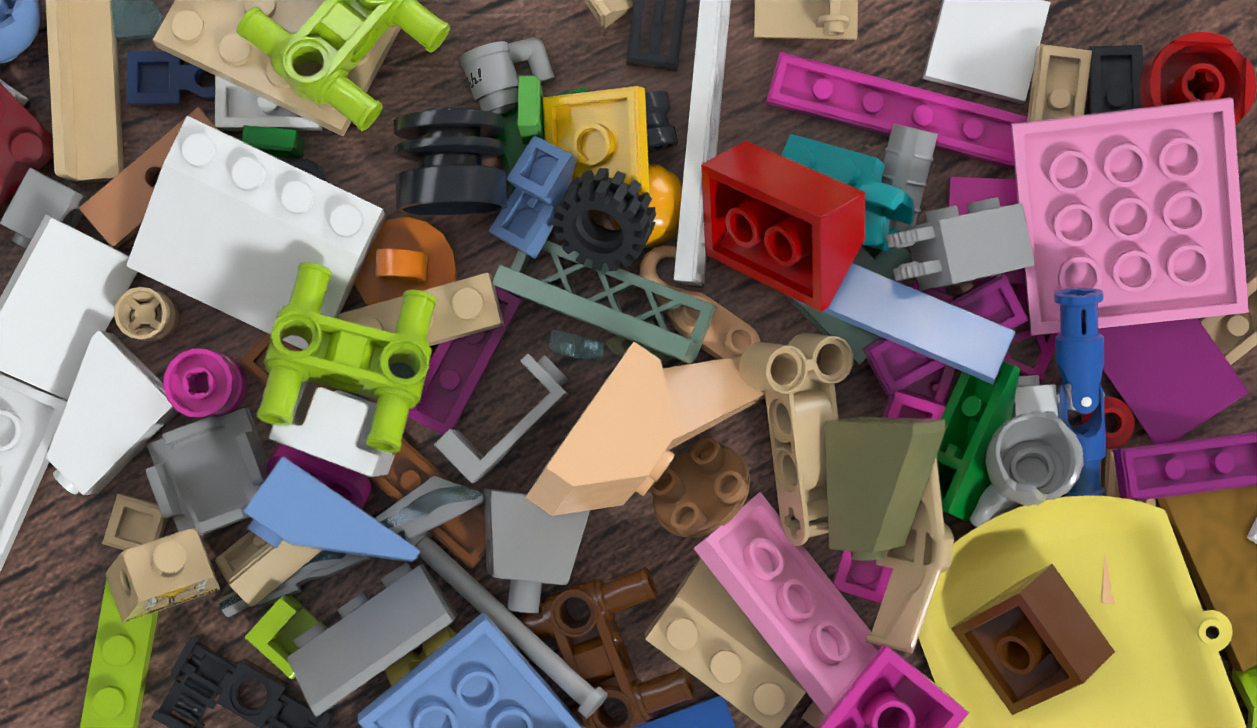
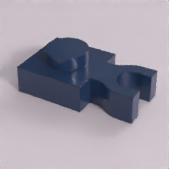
(162, 80)

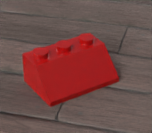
(781, 222)

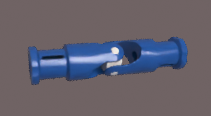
(1081, 364)

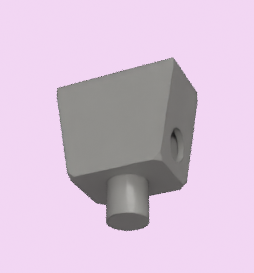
(529, 546)

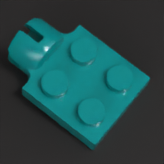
(862, 173)

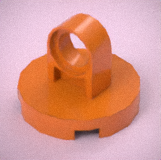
(403, 258)

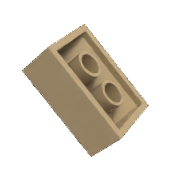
(724, 650)

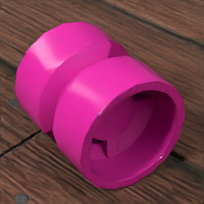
(205, 383)

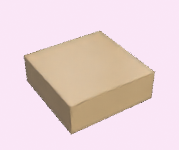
(133, 523)

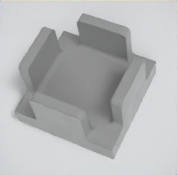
(208, 471)

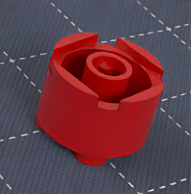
(1208, 64)

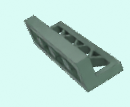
(610, 320)

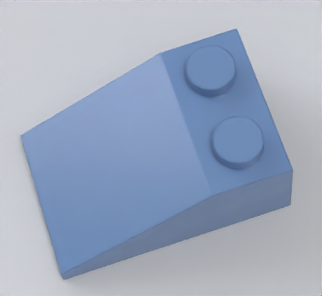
(312, 516)

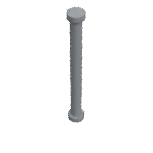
(510, 625)

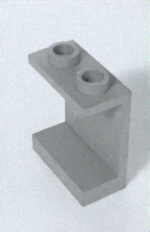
(476, 465)

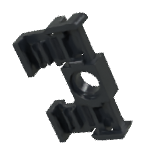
(211, 674)

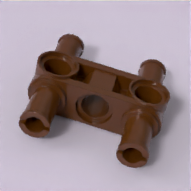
(599, 653)

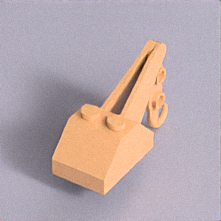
(648, 410)

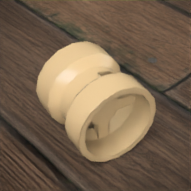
(137, 310)

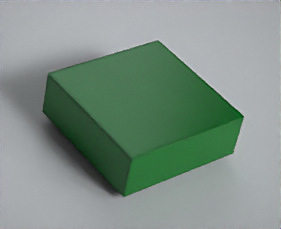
(274, 141)

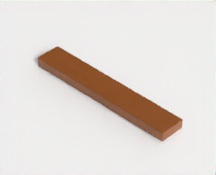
(408, 471)

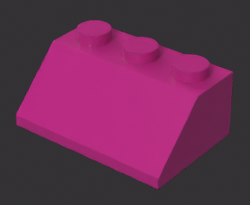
(894, 696)

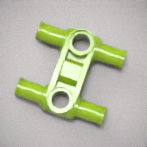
(339, 39)
(347, 357)

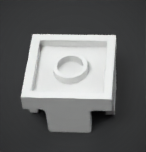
(334, 430)

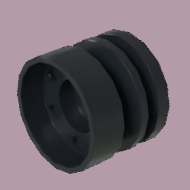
(450, 157)

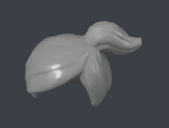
(1028, 463)

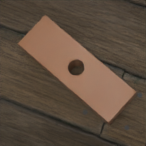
(122, 203)

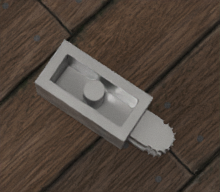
(965, 246)

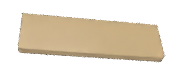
(84, 90)

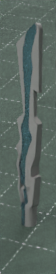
(414, 514)

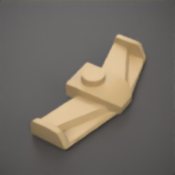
(914, 573)

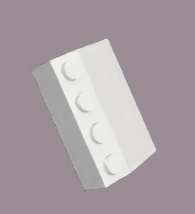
(240, 222)

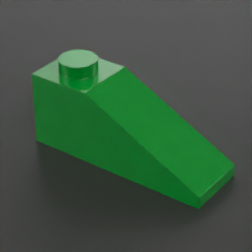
(970, 421)

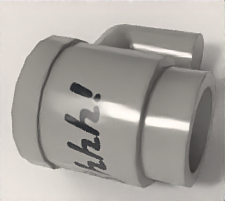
(493, 75)

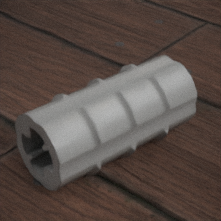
(908, 165)

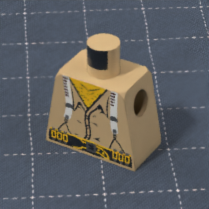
(161, 574)

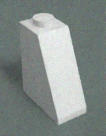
(108, 416)

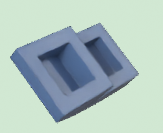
(540, 183)

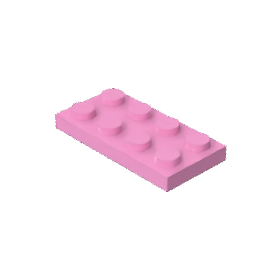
(789, 601)

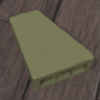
(877, 480)

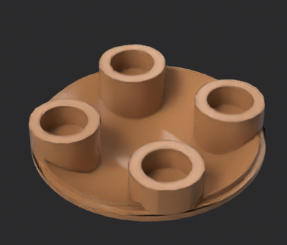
(701, 489)

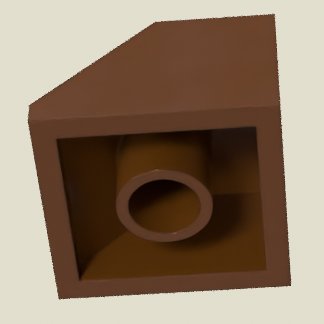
(1034, 640)

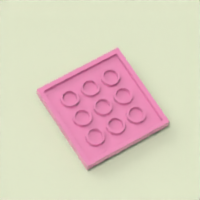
(1135, 210)

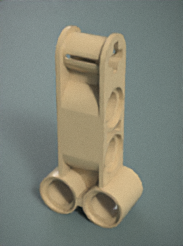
(797, 405)

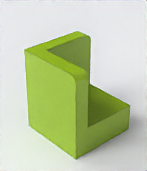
(279, 628)

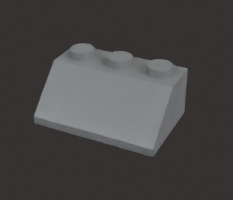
(369, 636)

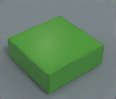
(530, 108)

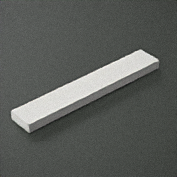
(701, 137)

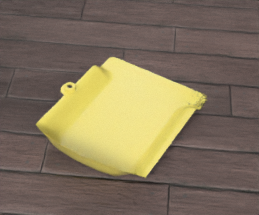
(1162, 660)

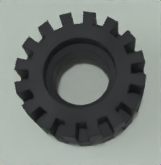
(618, 201)

